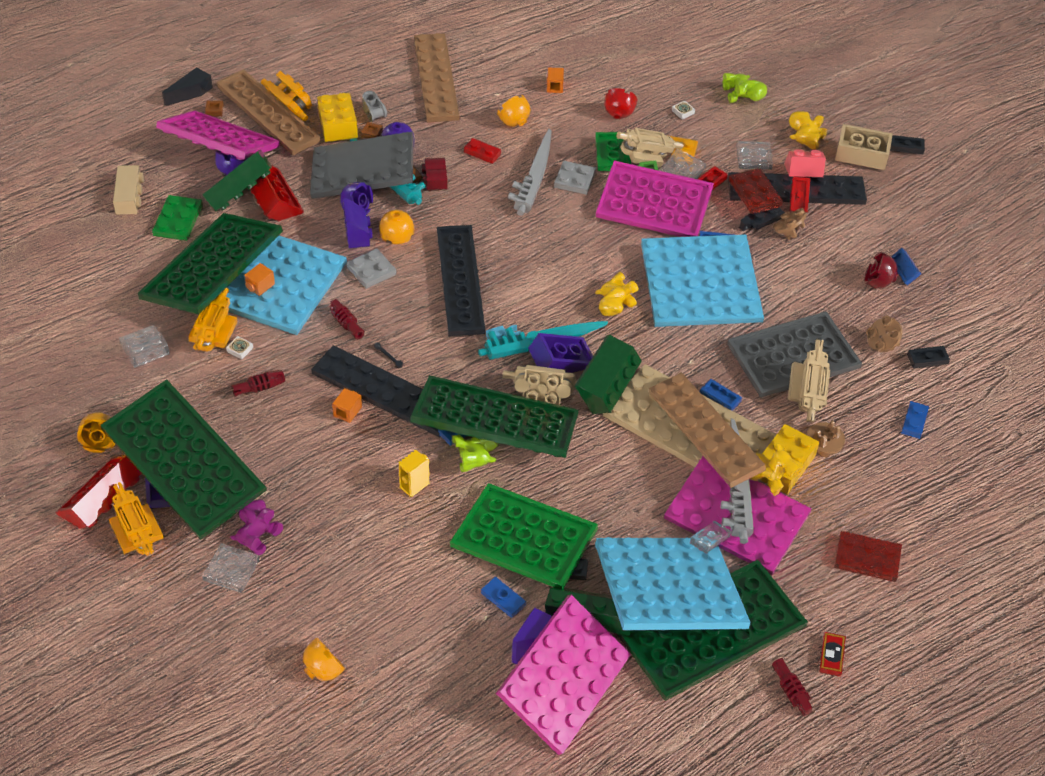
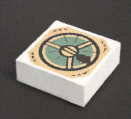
(683, 110)
(239, 347)

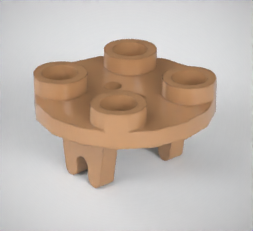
(790, 222)
(880, 329)
(830, 438)

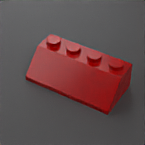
(276, 196)
(97, 493)

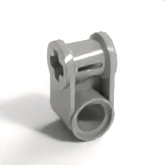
(373, 106)

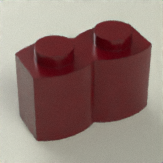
(435, 173)

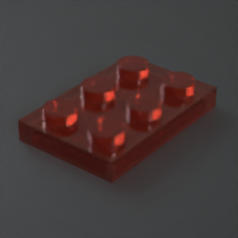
(755, 191)
(868, 556)

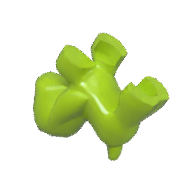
(743, 87)
(474, 452)

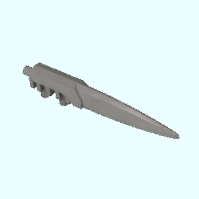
(531, 183)
(739, 507)

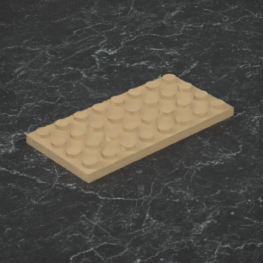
(643, 416)

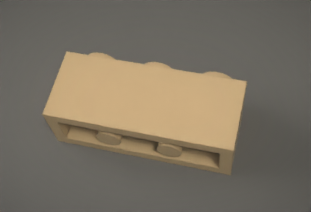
(128, 189)

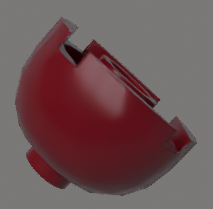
(882, 272)

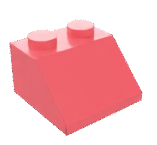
(805, 163)

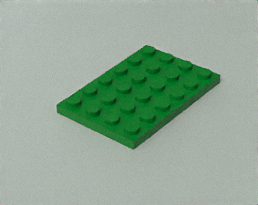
(524, 536)

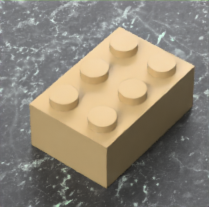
(864, 147)

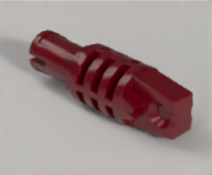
(346, 319)
(259, 382)
(792, 687)

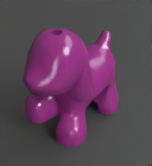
(257, 523)

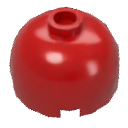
(619, 103)

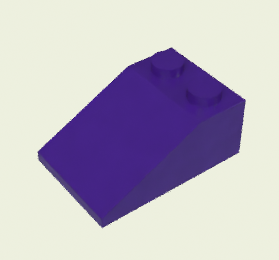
(560, 352)

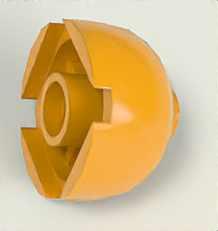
(515, 111)
(396, 227)
(91, 434)
(321, 662)

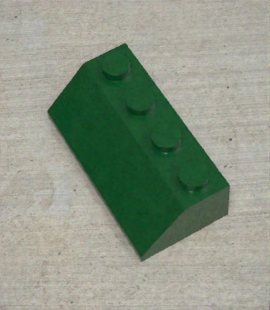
(237, 180)
(607, 375)
(598, 605)

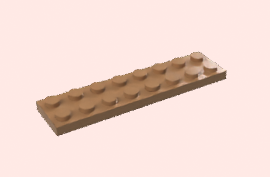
(436, 78)
(268, 112)
(707, 430)

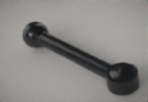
(398, 363)

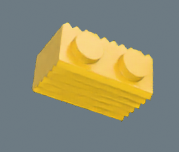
(414, 473)

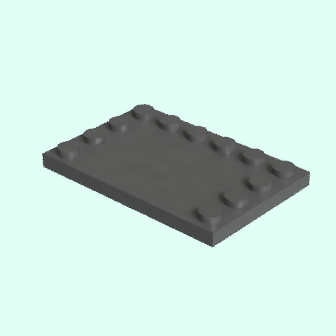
(375, 161)
(770, 352)

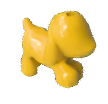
(807, 130)
(616, 295)
(776, 468)

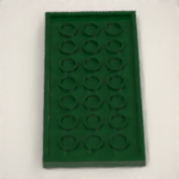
(210, 263)
(495, 416)
(183, 458)
(686, 657)

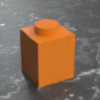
(555, 80)
(259, 279)
(347, 405)

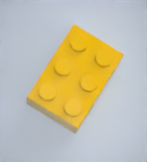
(337, 117)
(798, 446)

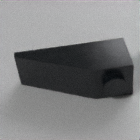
(188, 87)

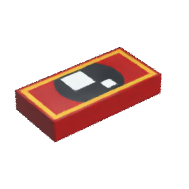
(832, 654)

